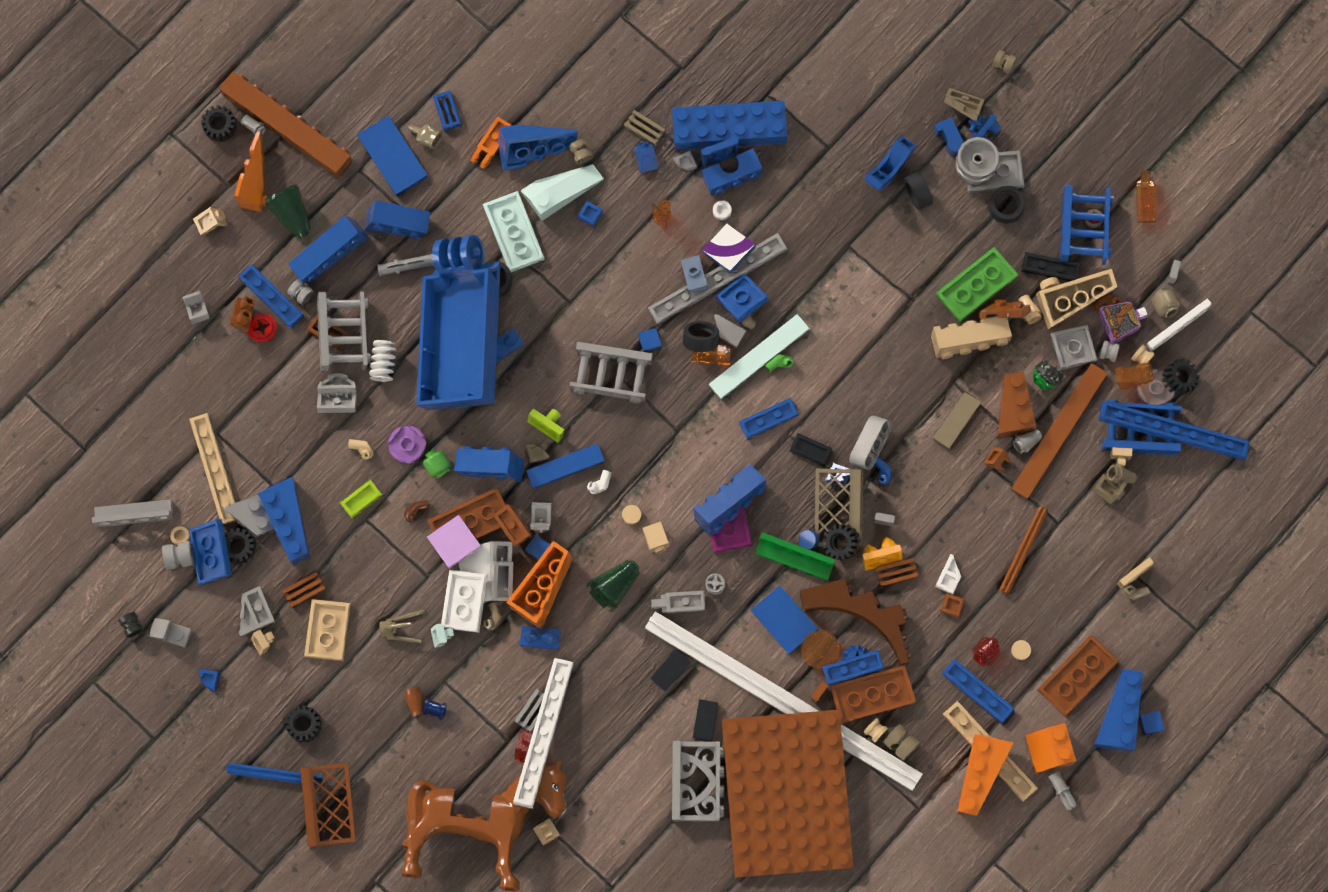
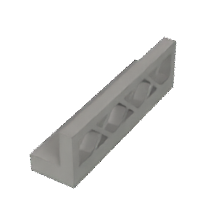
(133, 513)

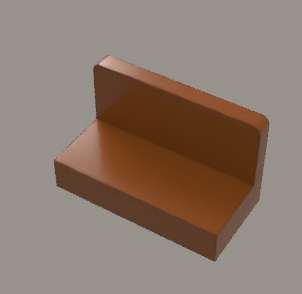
(513, 524)

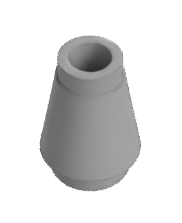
(1027, 441)

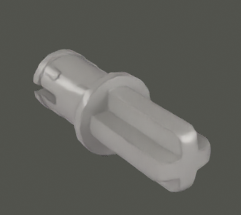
(1062, 790)

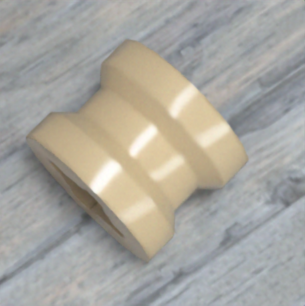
(1142, 355)
(875, 730)

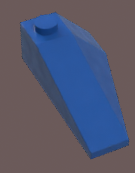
(526, 143)

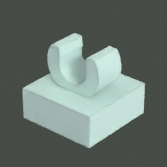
(440, 635)

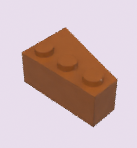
(1015, 407)

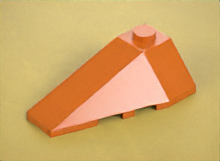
(252, 186)

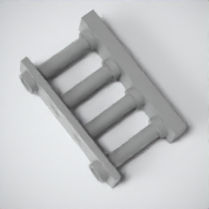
(326, 340)
(604, 354)

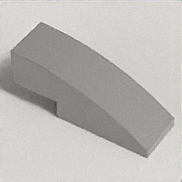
(501, 570)

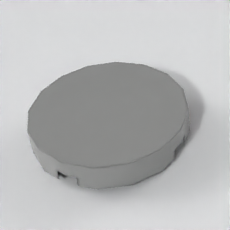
(1155, 391)

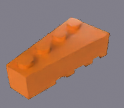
(541, 585)
(982, 769)

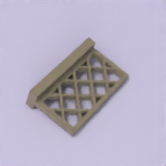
(855, 502)

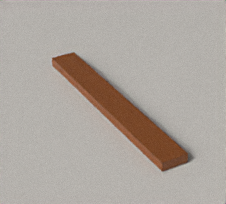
(1059, 431)

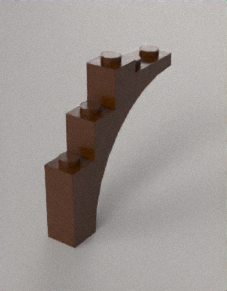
(886, 621)

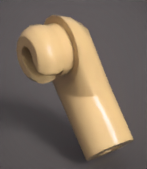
(363, 447)

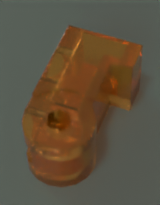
(1134, 375)

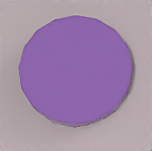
(407, 444)

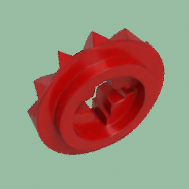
(266, 320)

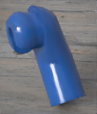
(884, 471)

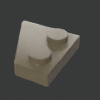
(964, 103)

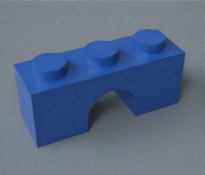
(718, 181)

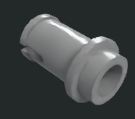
(253, 125)

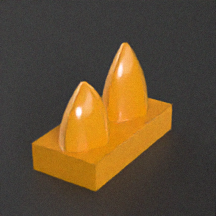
(888, 554)

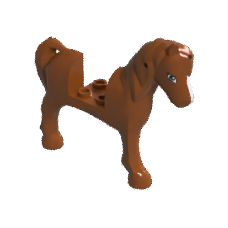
(433, 815)

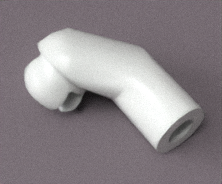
(600, 485)

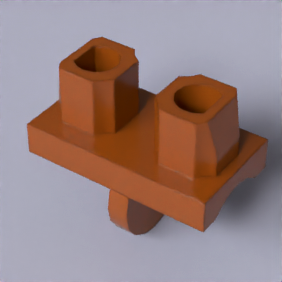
(242, 313)

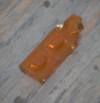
(1146, 199)

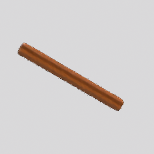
(1023, 550)

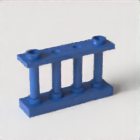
(1068, 232)
(1150, 445)

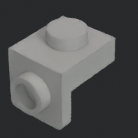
(196, 307)
(541, 517)

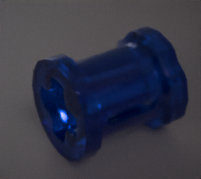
(434, 708)

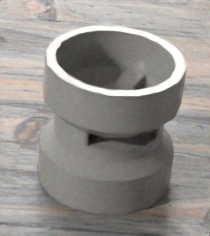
(300, 292)

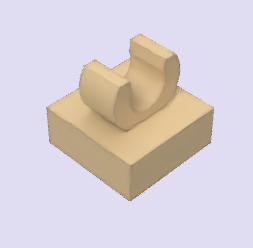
(1121, 455)
(262, 641)
(546, 831)

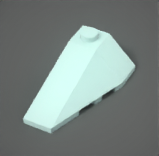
(556, 191)

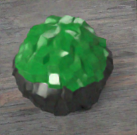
(1046, 375)

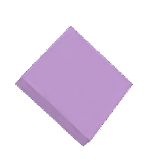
(453, 541)

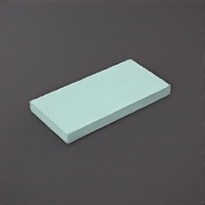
(513, 231)

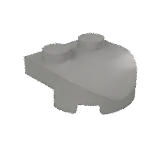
(336, 395)

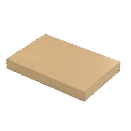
(327, 630)

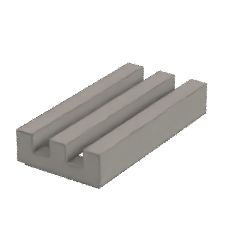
(524, 724)

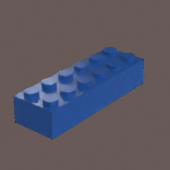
(750, 122)

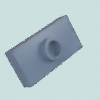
(694, 274)

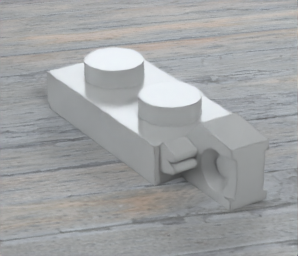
(680, 602)

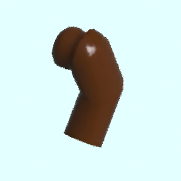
(413, 508)

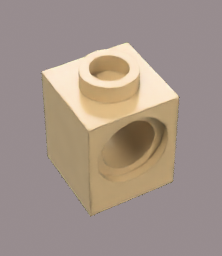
(656, 538)

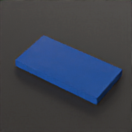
(392, 156)

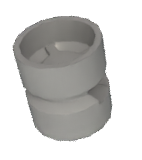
(178, 555)

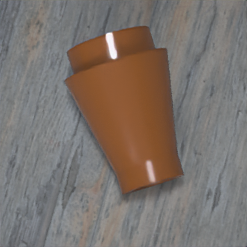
(414, 699)

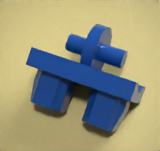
(989, 124)

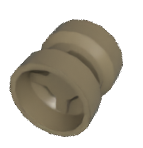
(1000, 59)
(581, 151)

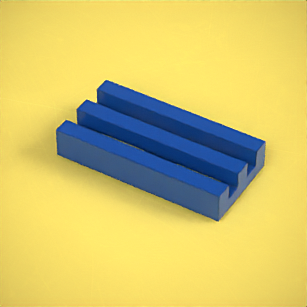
(452, 125)

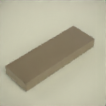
(956, 420)

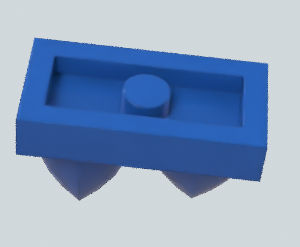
(508, 344)
(538, 638)

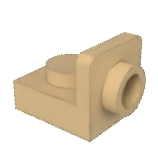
(209, 220)

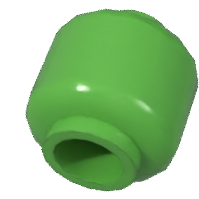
(437, 463)

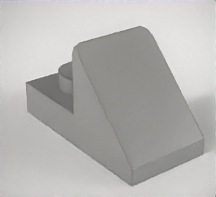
(170, 632)

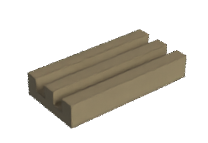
(631, 119)

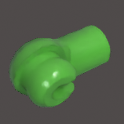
(779, 361)

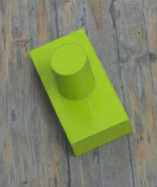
(547, 424)

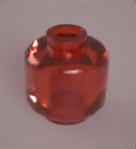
(986, 651)

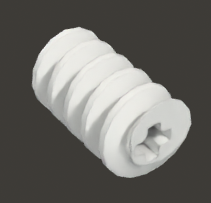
(381, 361)

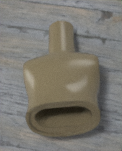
(427, 135)

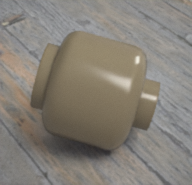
(1165, 303)

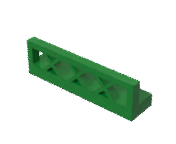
(795, 557)

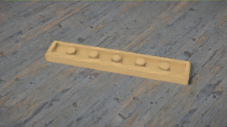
(213, 466)
(1009, 772)

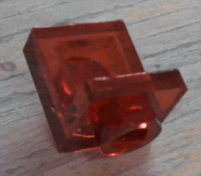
(523, 745)

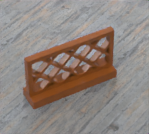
(311, 811)

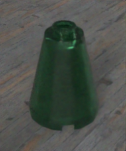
(290, 210)
(612, 585)

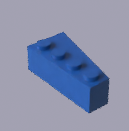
(328, 249)
(729, 500)
(285, 515)
(1121, 717)

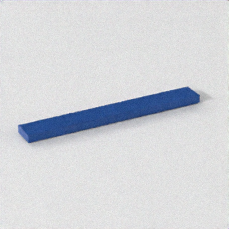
(1173, 430)

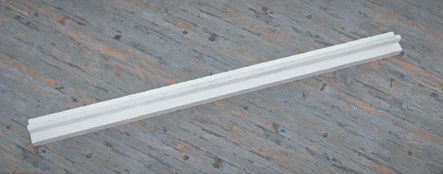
(777, 697)

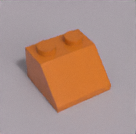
(1050, 748)

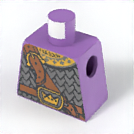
(1121, 320)

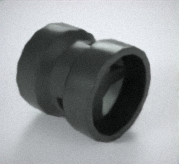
(130, 624)

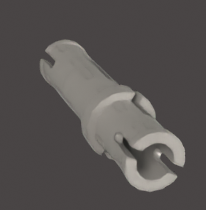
(404, 265)

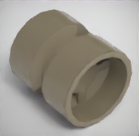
(901, 742)

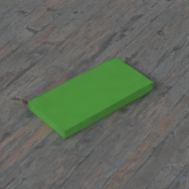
(977, 284)

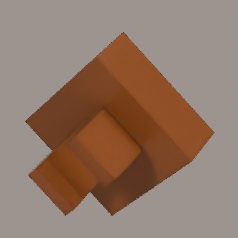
(996, 458)

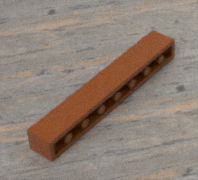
(285, 124)

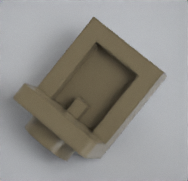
(1108, 490)

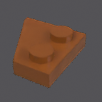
(1006, 310)

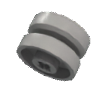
(982, 151)

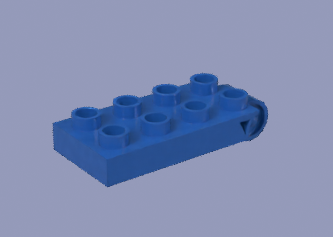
(458, 327)

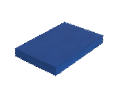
(210, 552)
(783, 619)

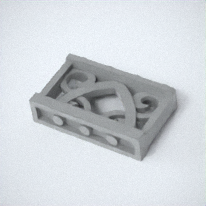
(680, 803)

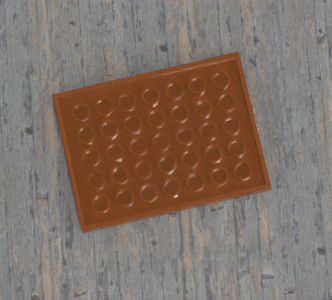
(787, 793)

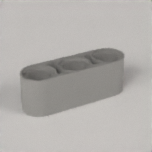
(870, 442)

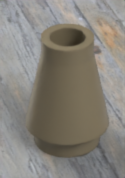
(1119, 474)

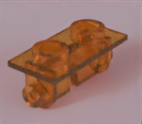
(661, 212)
(720, 356)

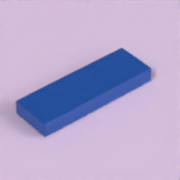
(768, 418)
(853, 667)

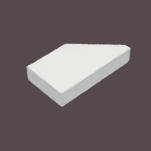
(949, 577)

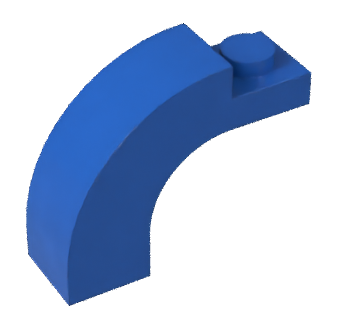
(892, 164)

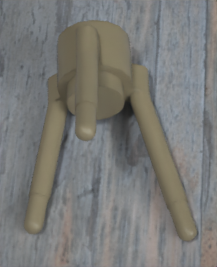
(389, 627)

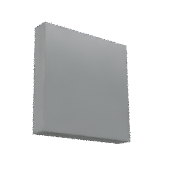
(1073, 347)

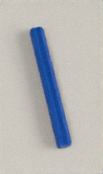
(267, 773)

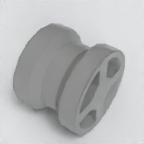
(1109, 351)
(715, 580)

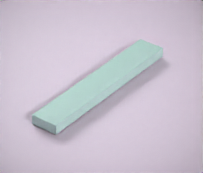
(759, 356)

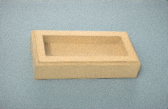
(1134, 574)

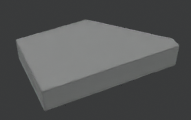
(728, 331)

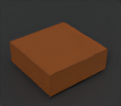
(952, 605)
(818, 693)

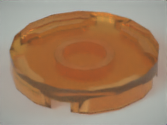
(820, 649)

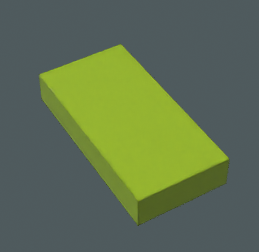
(361, 499)

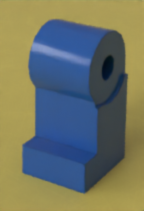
(950, 135)

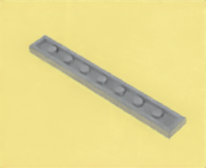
(717, 279)

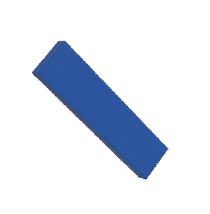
(271, 296)
(565, 466)
(978, 691)

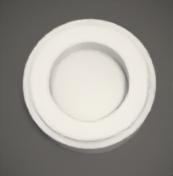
(722, 210)

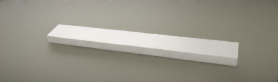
(543, 733)

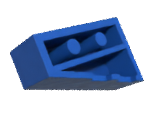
(397, 220)
(489, 463)

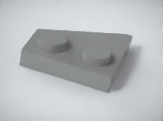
(251, 515)
(254, 612)

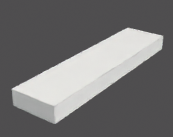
(1178, 325)

